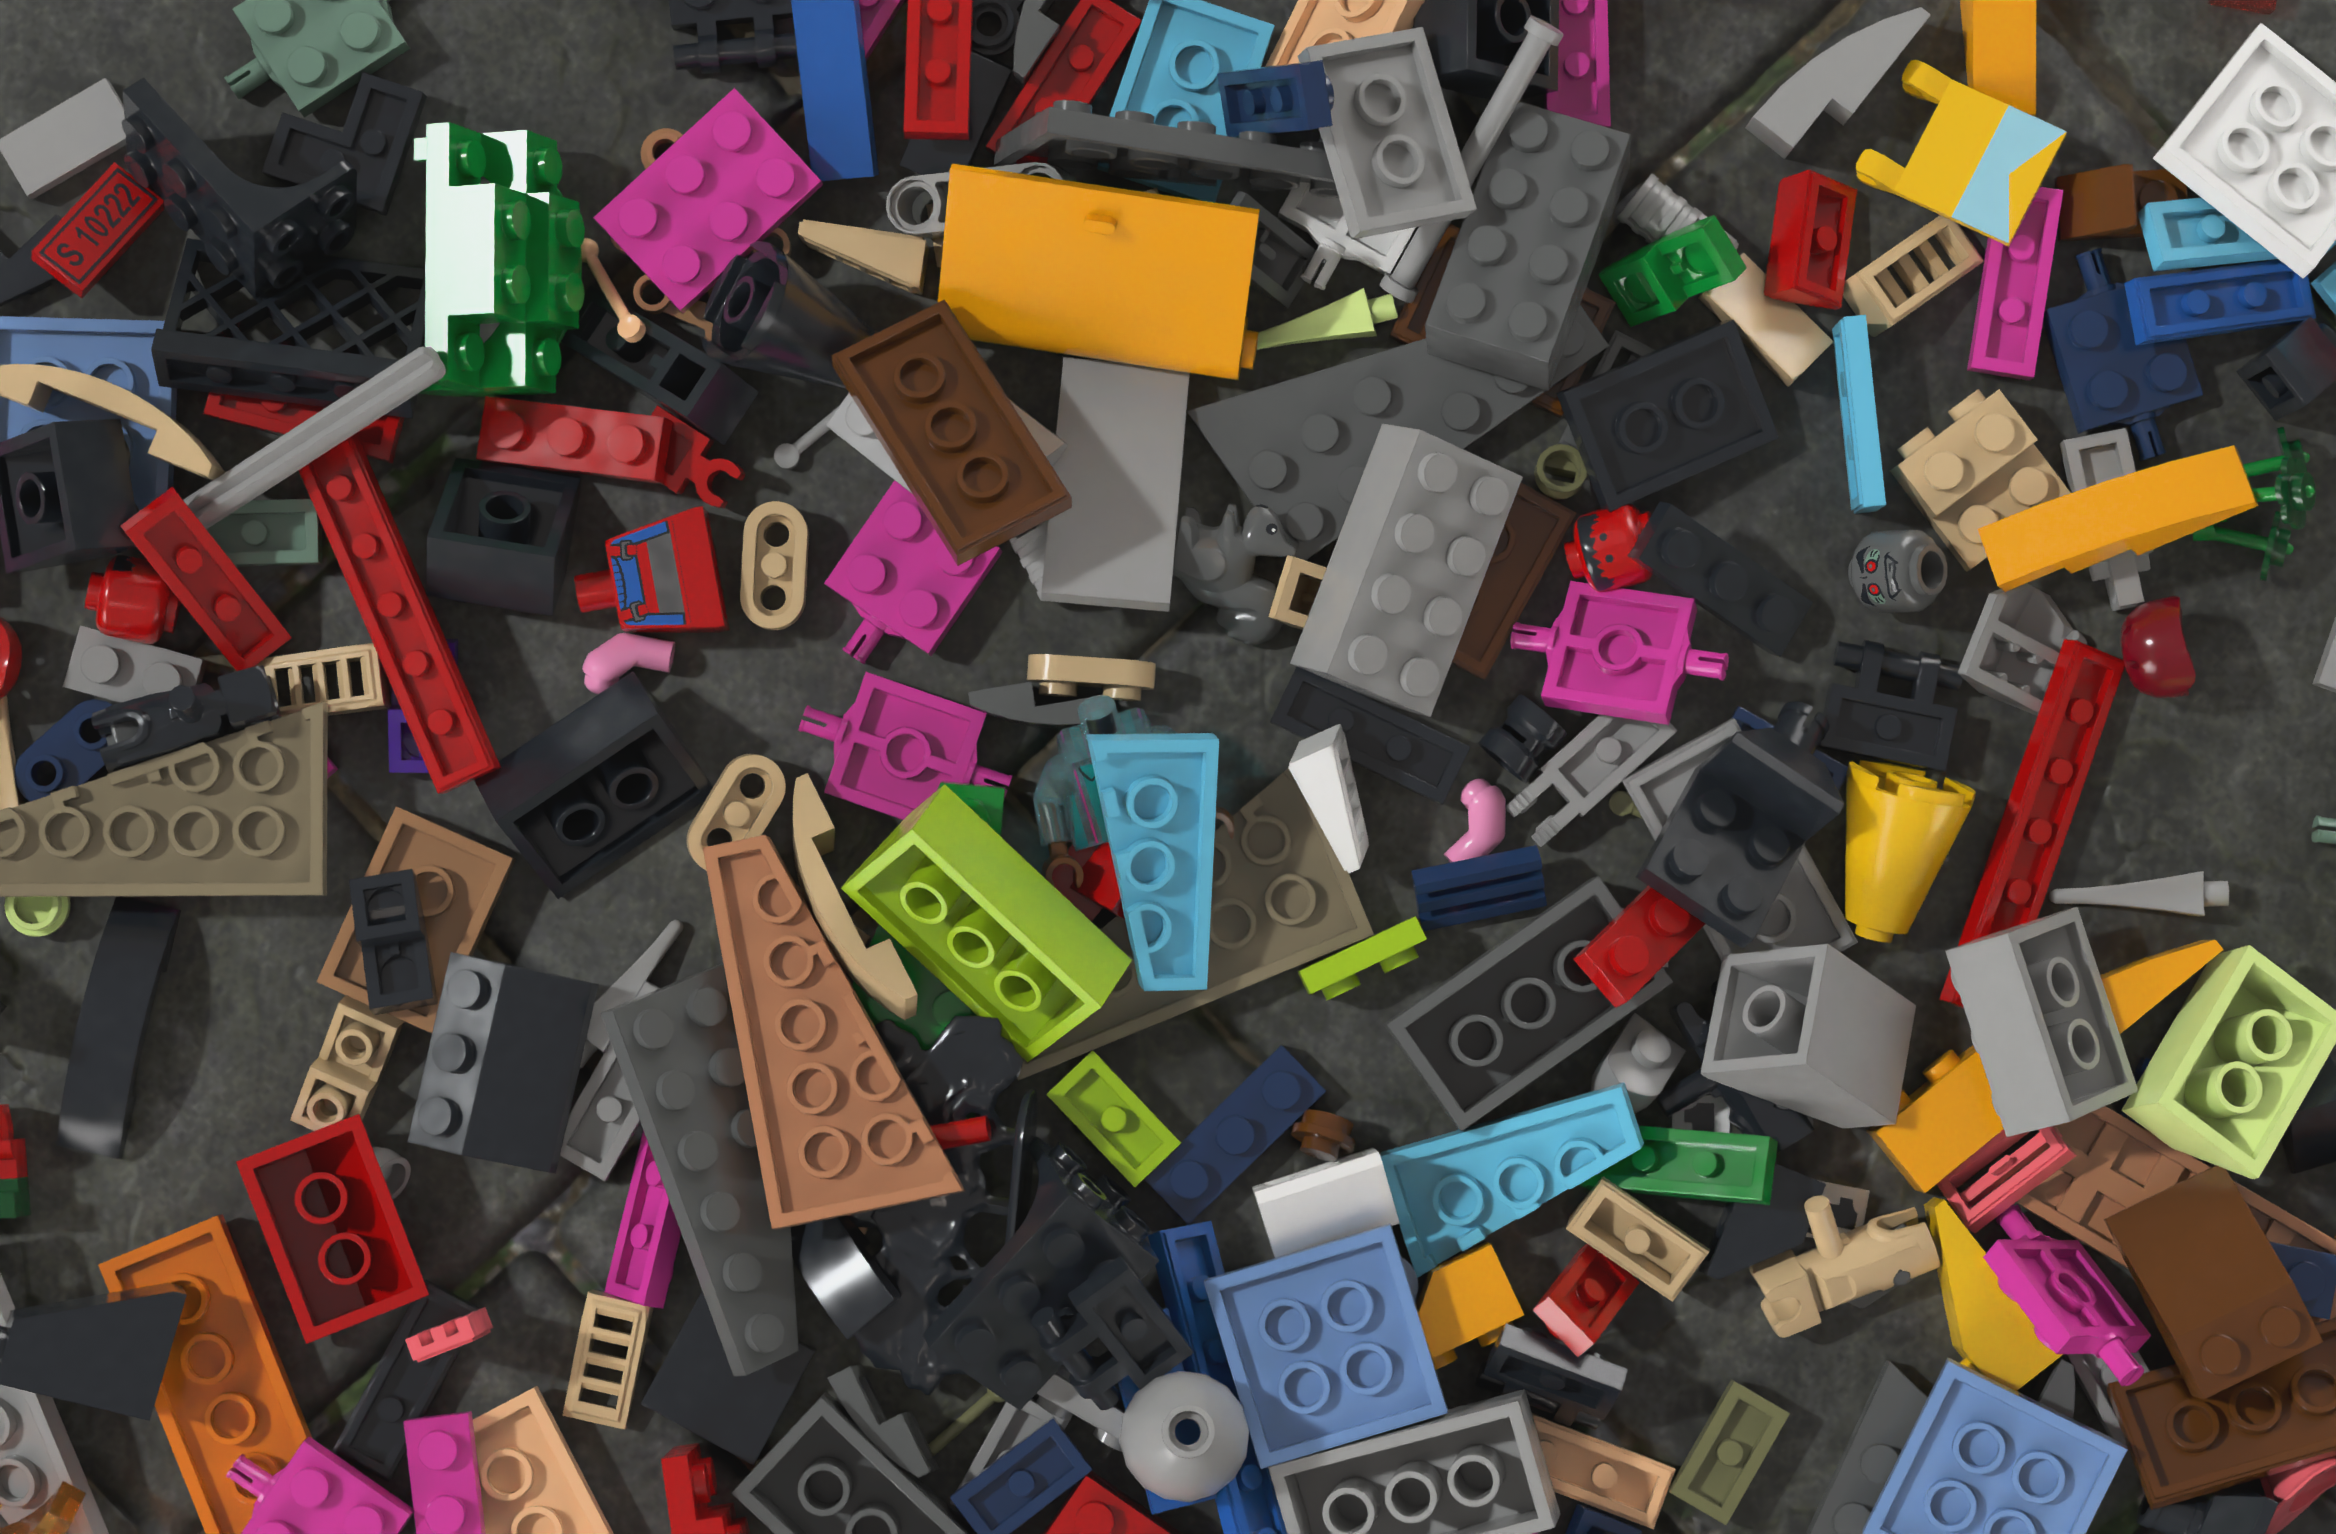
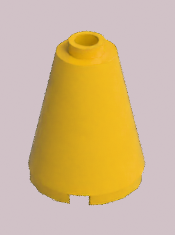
(1896, 843)

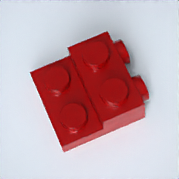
(689, 1488)

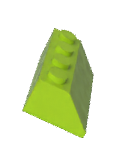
(987, 924)

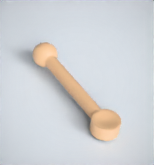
(629, 326)

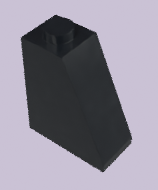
(94, 1348)

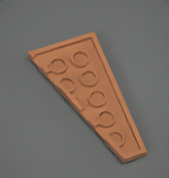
(820, 1085)

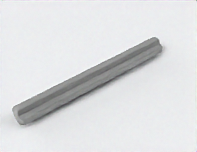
(316, 435)

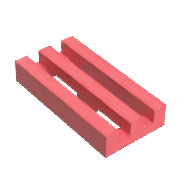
(2015, 1187)
(449, 1335)

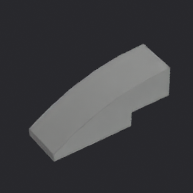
(1834, 81)

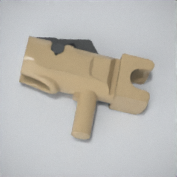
(1842, 1266)

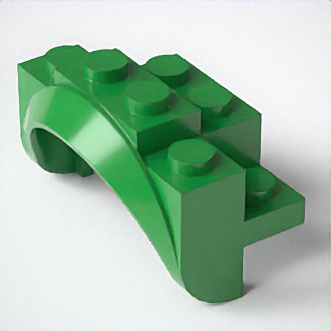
(498, 257)

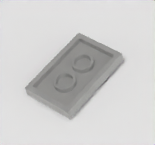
(1391, 135)

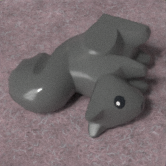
(1220, 568)

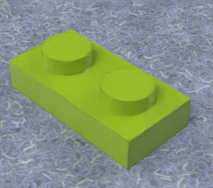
(1389, 948)
(1113, 1118)

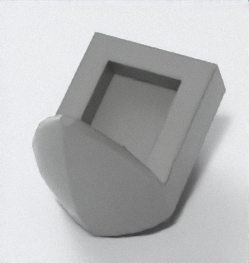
(1641, 1060)

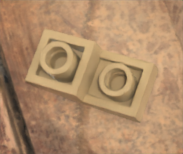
(348, 1065)

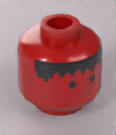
(1602, 548)
(132, 601)

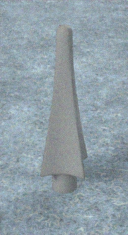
(2176, 894)
(627, 988)

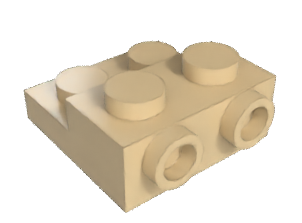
(1976, 473)

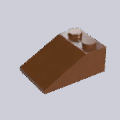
(2212, 1282)

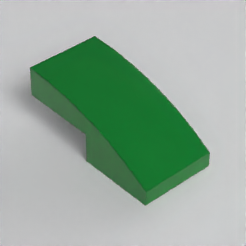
(1672, 270)

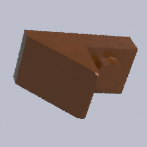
(2108, 200)

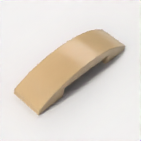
(172, 443)
(873, 969)

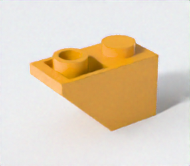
(1465, 1301)

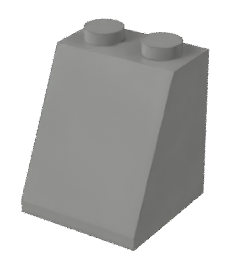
(1810, 1035)

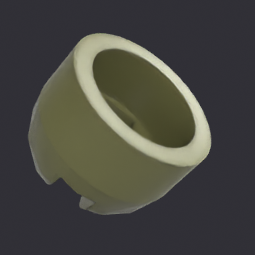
(1562, 462)

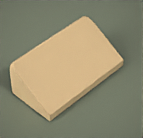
(1770, 328)
(1637, 1238)

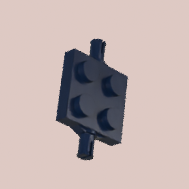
(2103, 368)

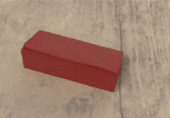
(1810, 240)

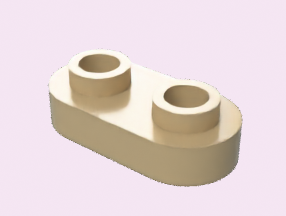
(774, 566)
(1063, 674)
(733, 811)

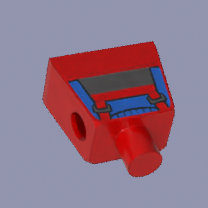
(660, 578)

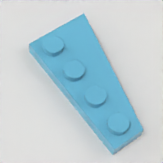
(1161, 837)
(1482, 1178)

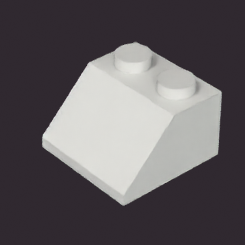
(1326, 1202)

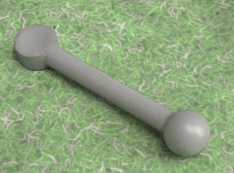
(788, 455)

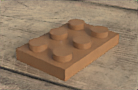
(457, 893)

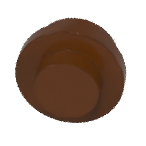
(1324, 1135)

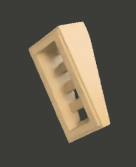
(882, 254)
(1879, 296)
(374, 679)
(605, 1304)

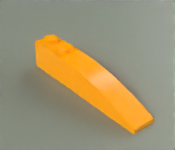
(1954, 1108)

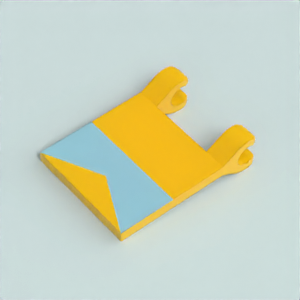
(1974, 160)

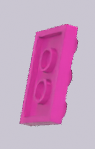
(708, 200)

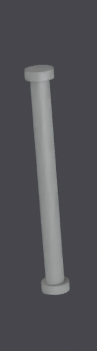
(1476, 150)

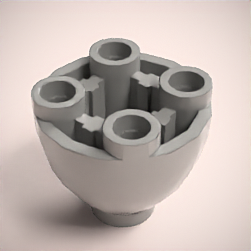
(1160, 1459)

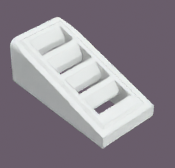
(1329, 786)

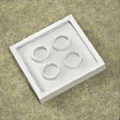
(2265, 149)

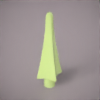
(1342, 319)

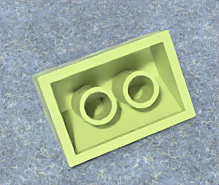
(2235, 1063)

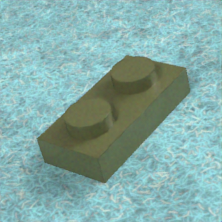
(1728, 1452)

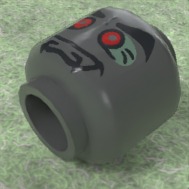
(1897, 571)

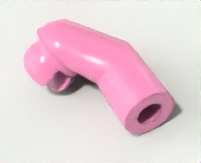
(620, 654)
(1485, 819)

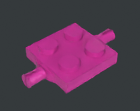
(904, 577)
(1619, 652)
(900, 746)
(2066, 1296)
(318, 1497)

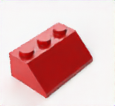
(332, 1228)

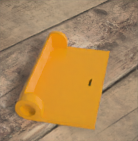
(1099, 271)

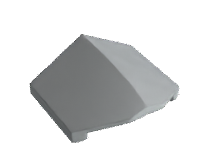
(2016, 647)

